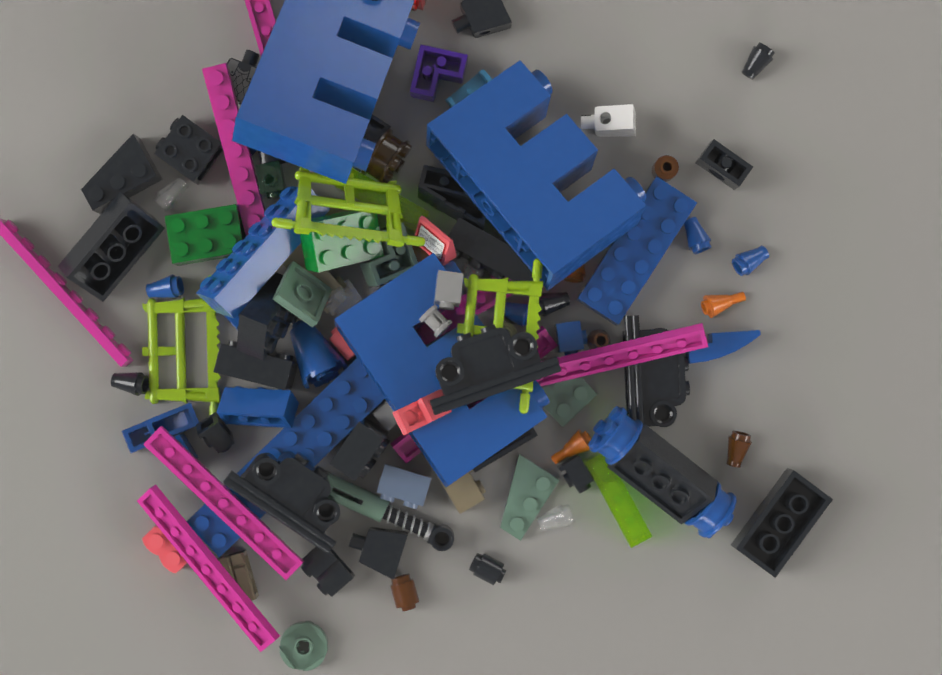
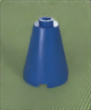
(315, 356)

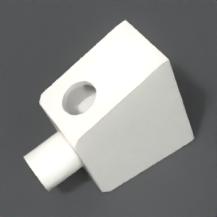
(621, 124)

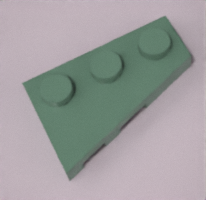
(526, 497)

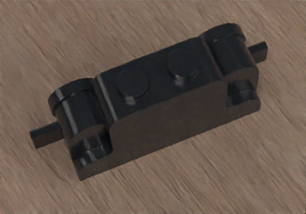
(488, 366)
(654, 385)
(291, 494)

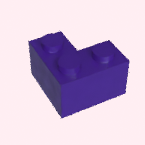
(435, 65)

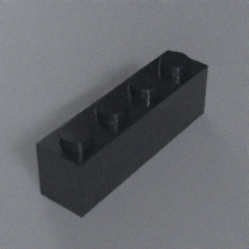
(488, 253)

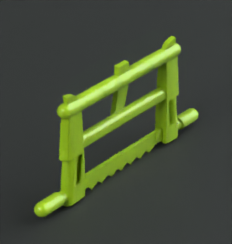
(392, 210)
(501, 288)
(181, 393)

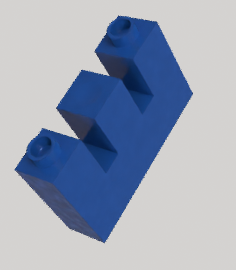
(323, 82)
(523, 184)
(403, 369)

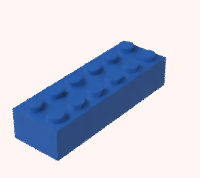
(636, 253)
(255, 258)

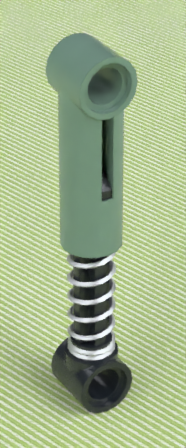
(378, 509)

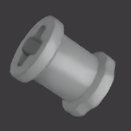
(435, 320)

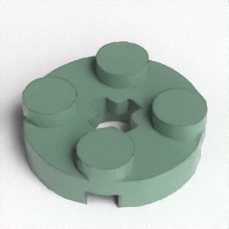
(301, 659)

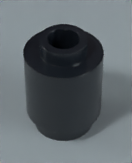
(487, 568)

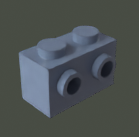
(404, 486)

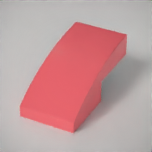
(418, 413)

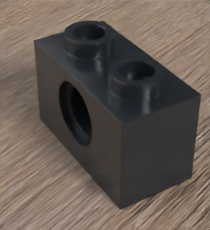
(724, 164)

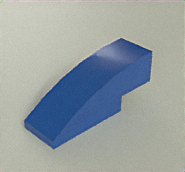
(721, 345)
(173, 421)

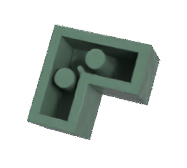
(391, 265)

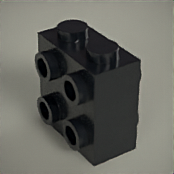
(189, 149)

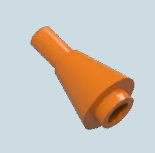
(715, 304)
(577, 444)

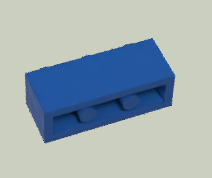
(258, 407)

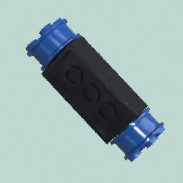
(662, 473)

